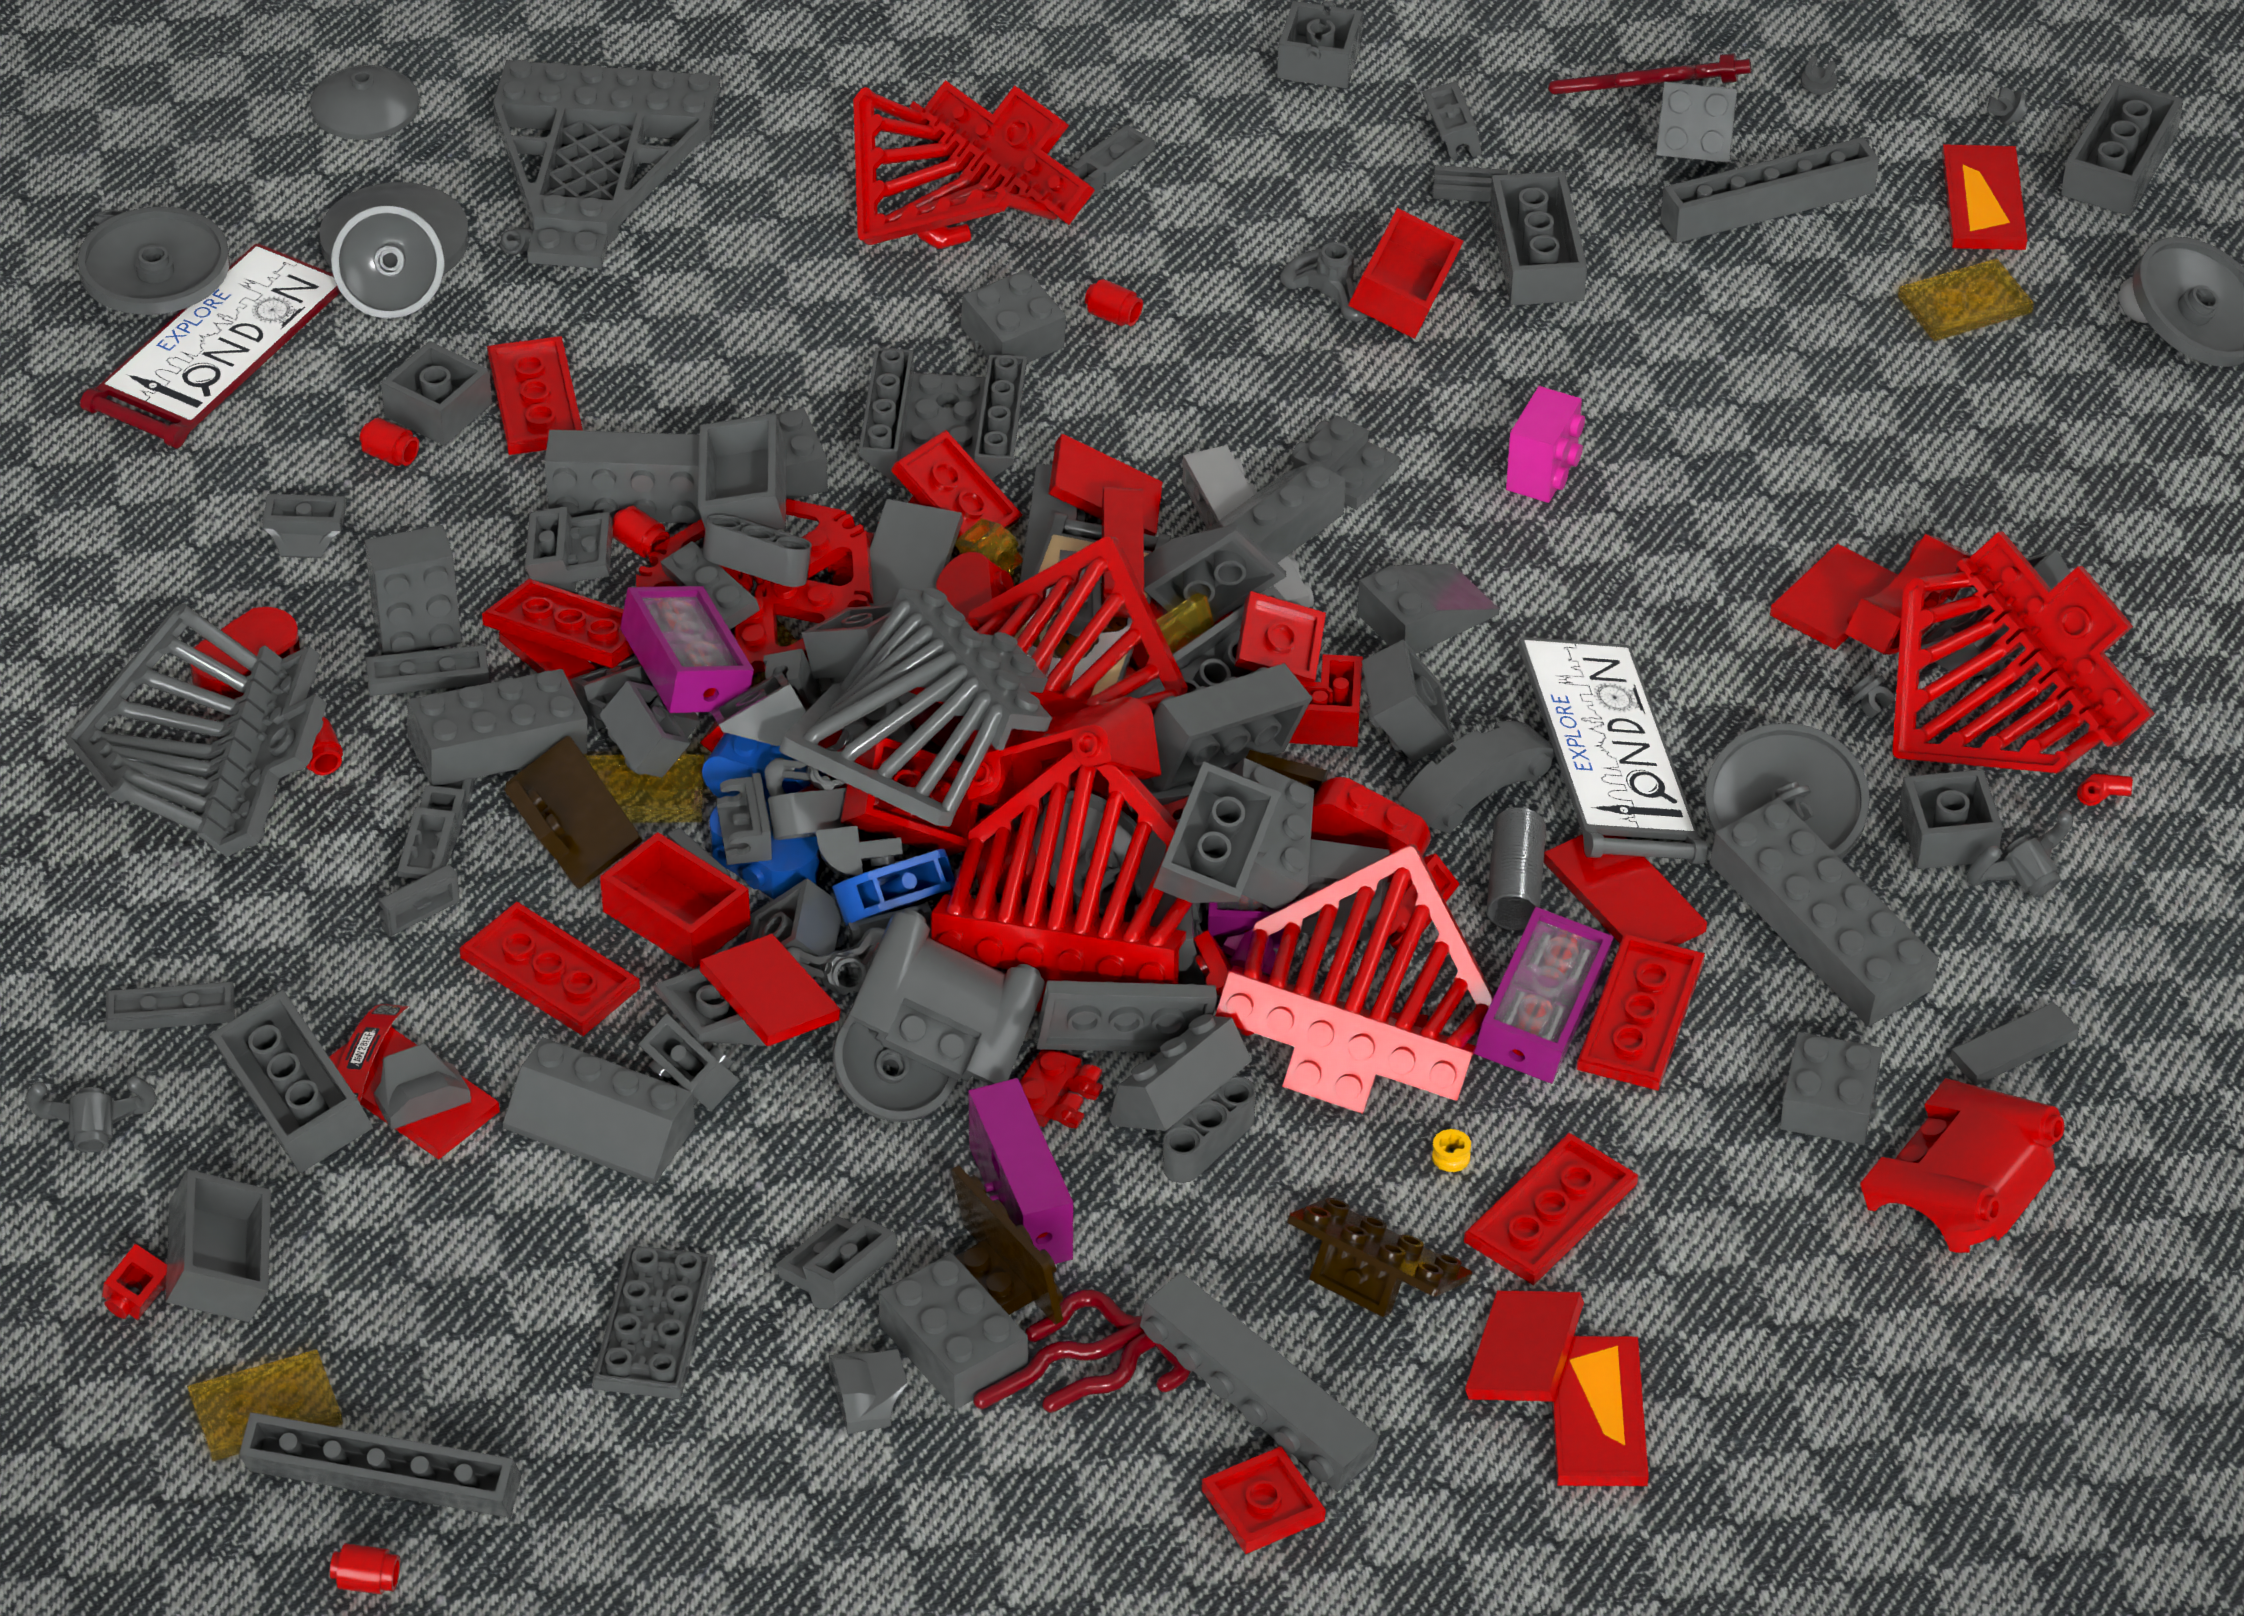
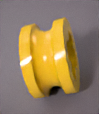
(1451, 1161)

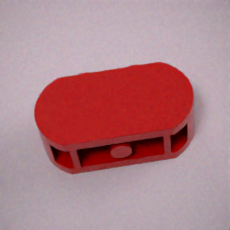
(972, 581)
(252, 630)
(1360, 817)

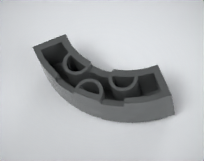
(1475, 770)

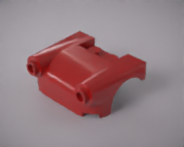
(1970, 1163)

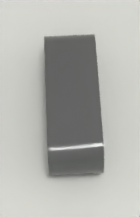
(756, 550)
(805, 812)
(1209, 1130)

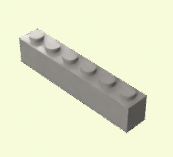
(1216, 489)

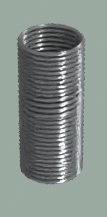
(1516, 867)

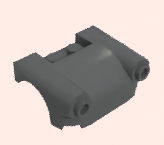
(945, 1004)

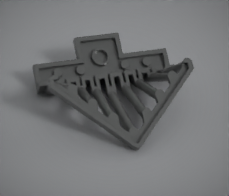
(934, 649)
(258, 745)

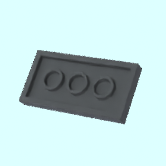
(1119, 1014)

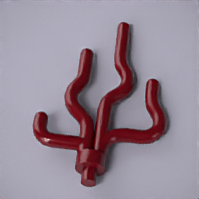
(1727, 68)
(1129, 1336)

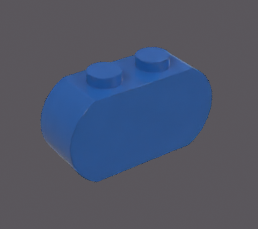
(742, 757)
(790, 863)
(895, 886)

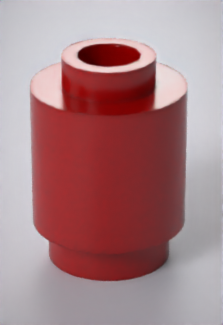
(1113, 303)
(389, 442)
(638, 531)
(326, 751)
(365, 1569)

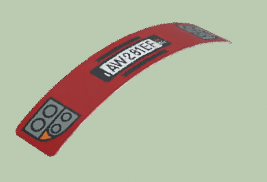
(364, 1044)

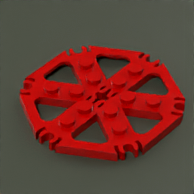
(811, 602)

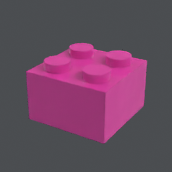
(1545, 444)

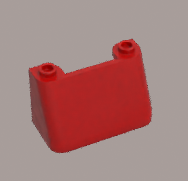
(1099, 735)

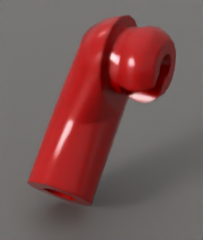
(945, 236)
(2100, 786)

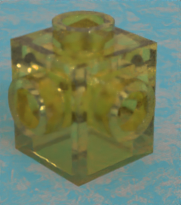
(993, 542)

